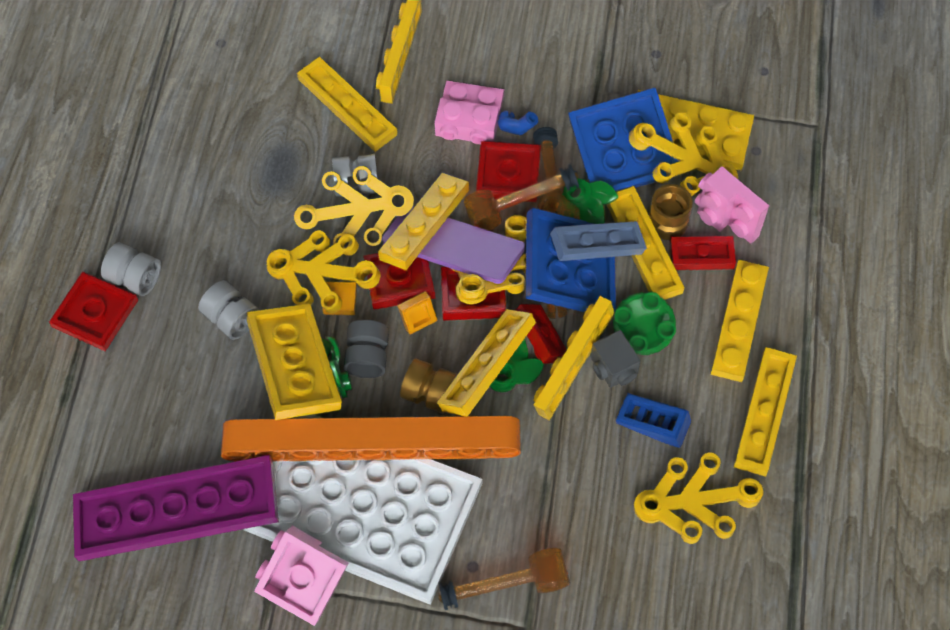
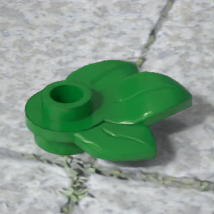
(592, 199)
(518, 370)
(341, 378)

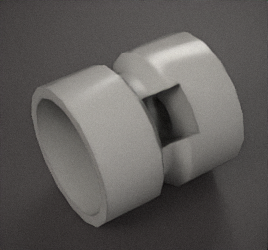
(345, 167)
(129, 268)
(227, 308)

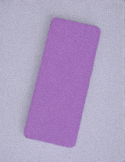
(469, 249)

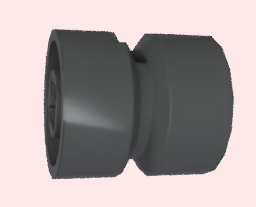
(366, 349)

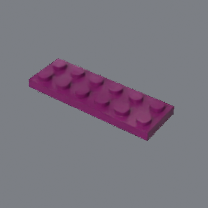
(174, 508)

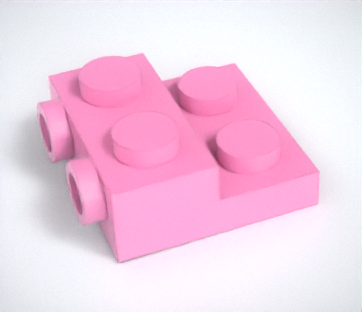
(468, 112)
(730, 203)
(300, 574)

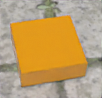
(347, 292)
(417, 313)

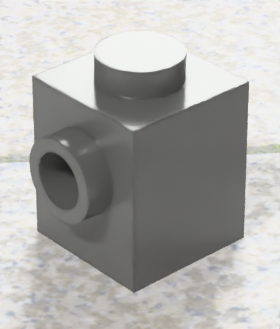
(615, 360)

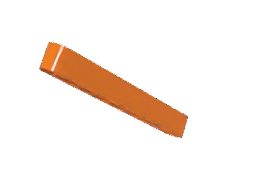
(372, 438)

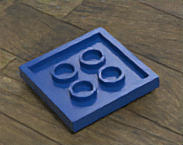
(605, 145)
(563, 283)

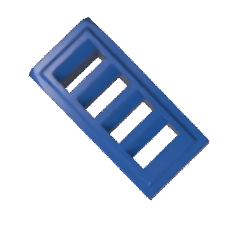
(650, 429)

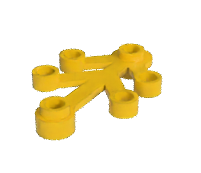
(688, 156)
(360, 206)
(319, 268)
(474, 289)
(694, 501)

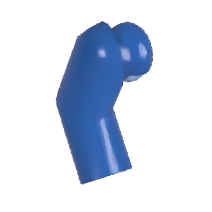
(514, 126)

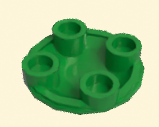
(645, 322)

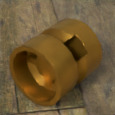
(670, 211)
(425, 384)

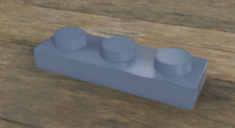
(598, 241)

